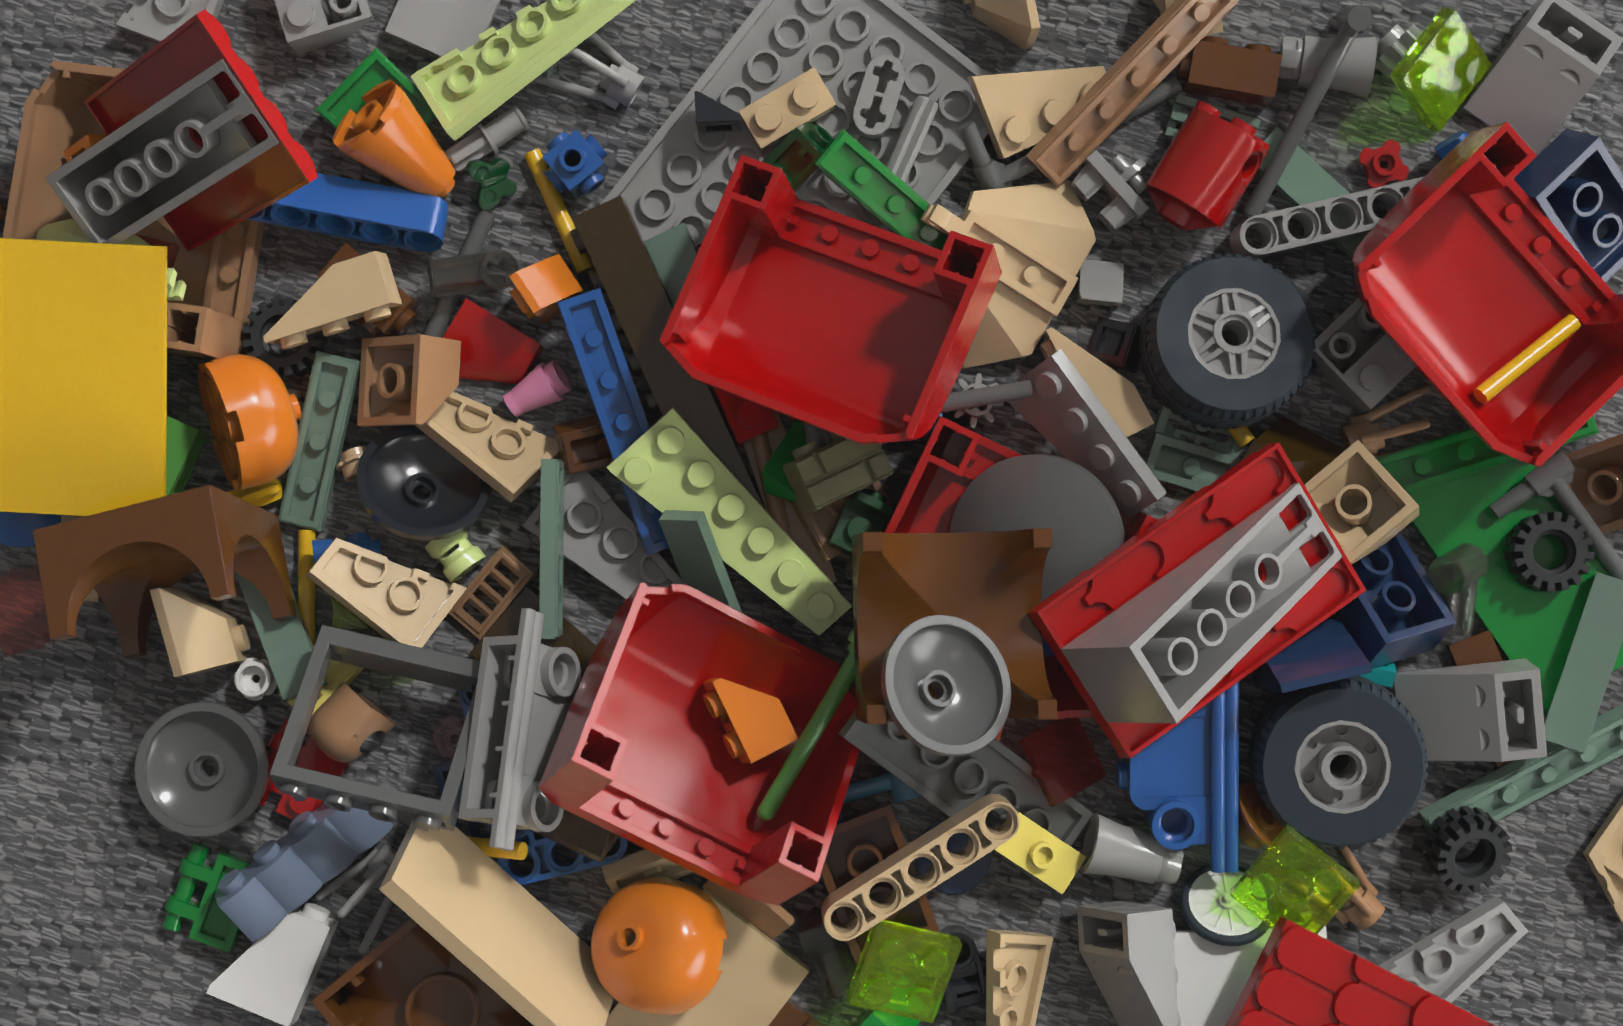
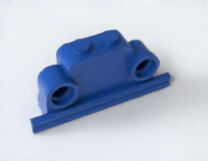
(1192, 782)

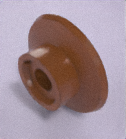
(1255, 821)

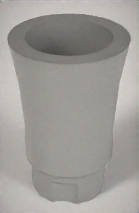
(1304, 56)
(1127, 853)

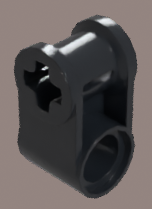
(968, 977)

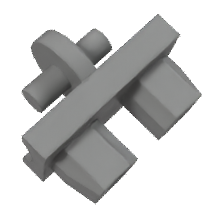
(1100, 174)

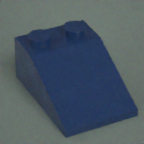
(1581, 195)
(1398, 610)
(1315, 658)

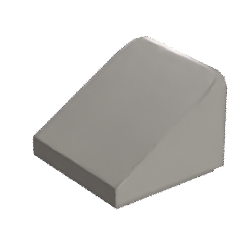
(1100, 283)

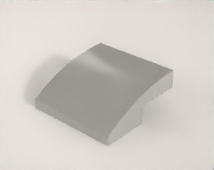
(441, 24)

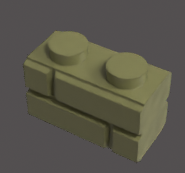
(834, 471)

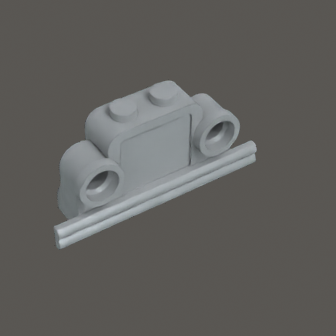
(514, 728)

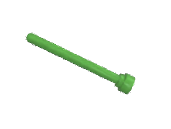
(809, 736)

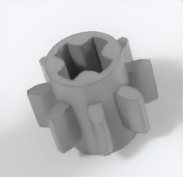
(1395, 47)
(975, 413)

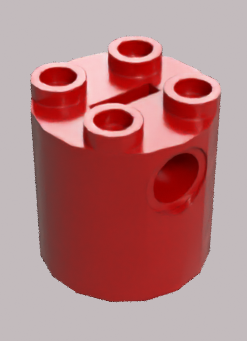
(1205, 169)

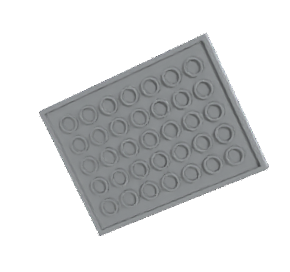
(687, 171)

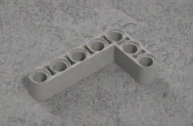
(1316, 221)

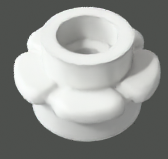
(244, 679)

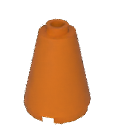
(395, 142)

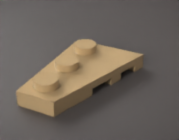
(1028, 104)
(492, 447)
(389, 597)
(1015, 976)

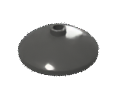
(967, 681)
(173, 772)

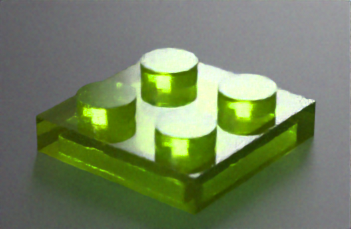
(1440, 69)
(1295, 882)
(904, 970)

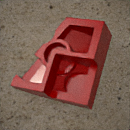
(491, 347)

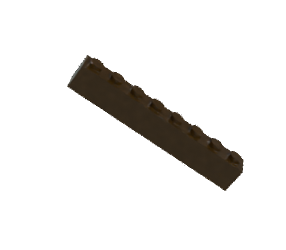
(642, 312)

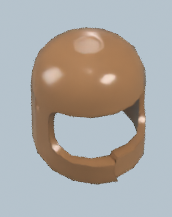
(346, 723)

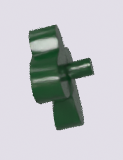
(491, 180)

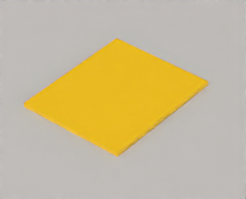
(82, 375)

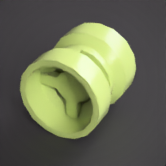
(461, 560)

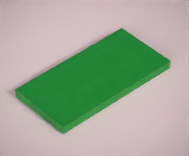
(1520, 619)

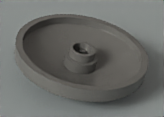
(1045, 494)

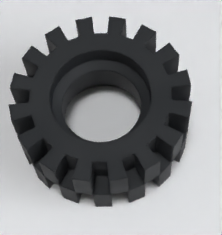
(285, 365)
(1573, 542)
(1481, 863)

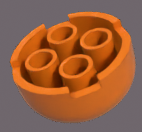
(249, 418)
(658, 945)

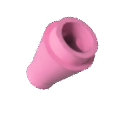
(538, 389)

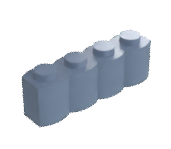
(296, 866)

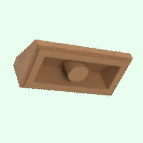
(766, 917)

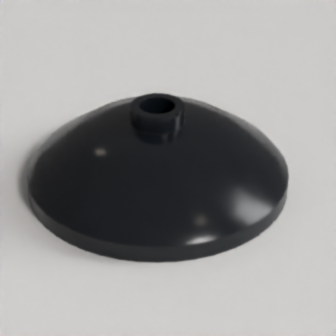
(411, 463)

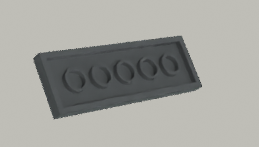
(961, 780)

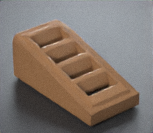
(517, 566)

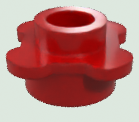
(1371, 161)

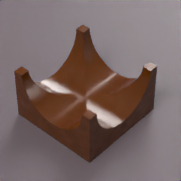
(153, 547)
(965, 575)
(413, 984)

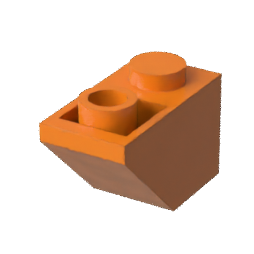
(543, 286)
(751, 719)

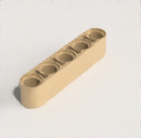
(909, 887)

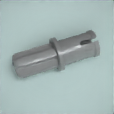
(487, 138)

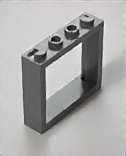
(345, 793)

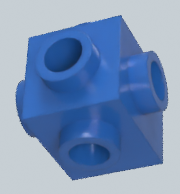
(585, 176)

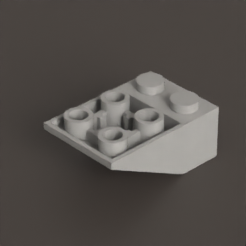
(1543, 71)
(1477, 710)
(1132, 960)

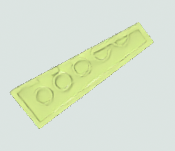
(475, 82)
(682, 473)

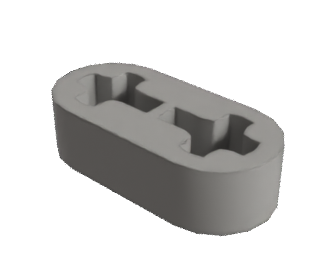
(869, 93)

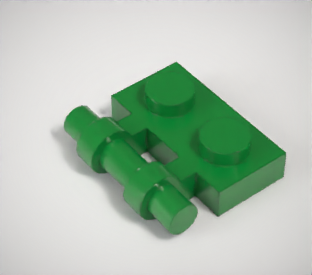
(210, 922)

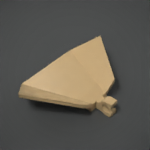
(1040, 248)

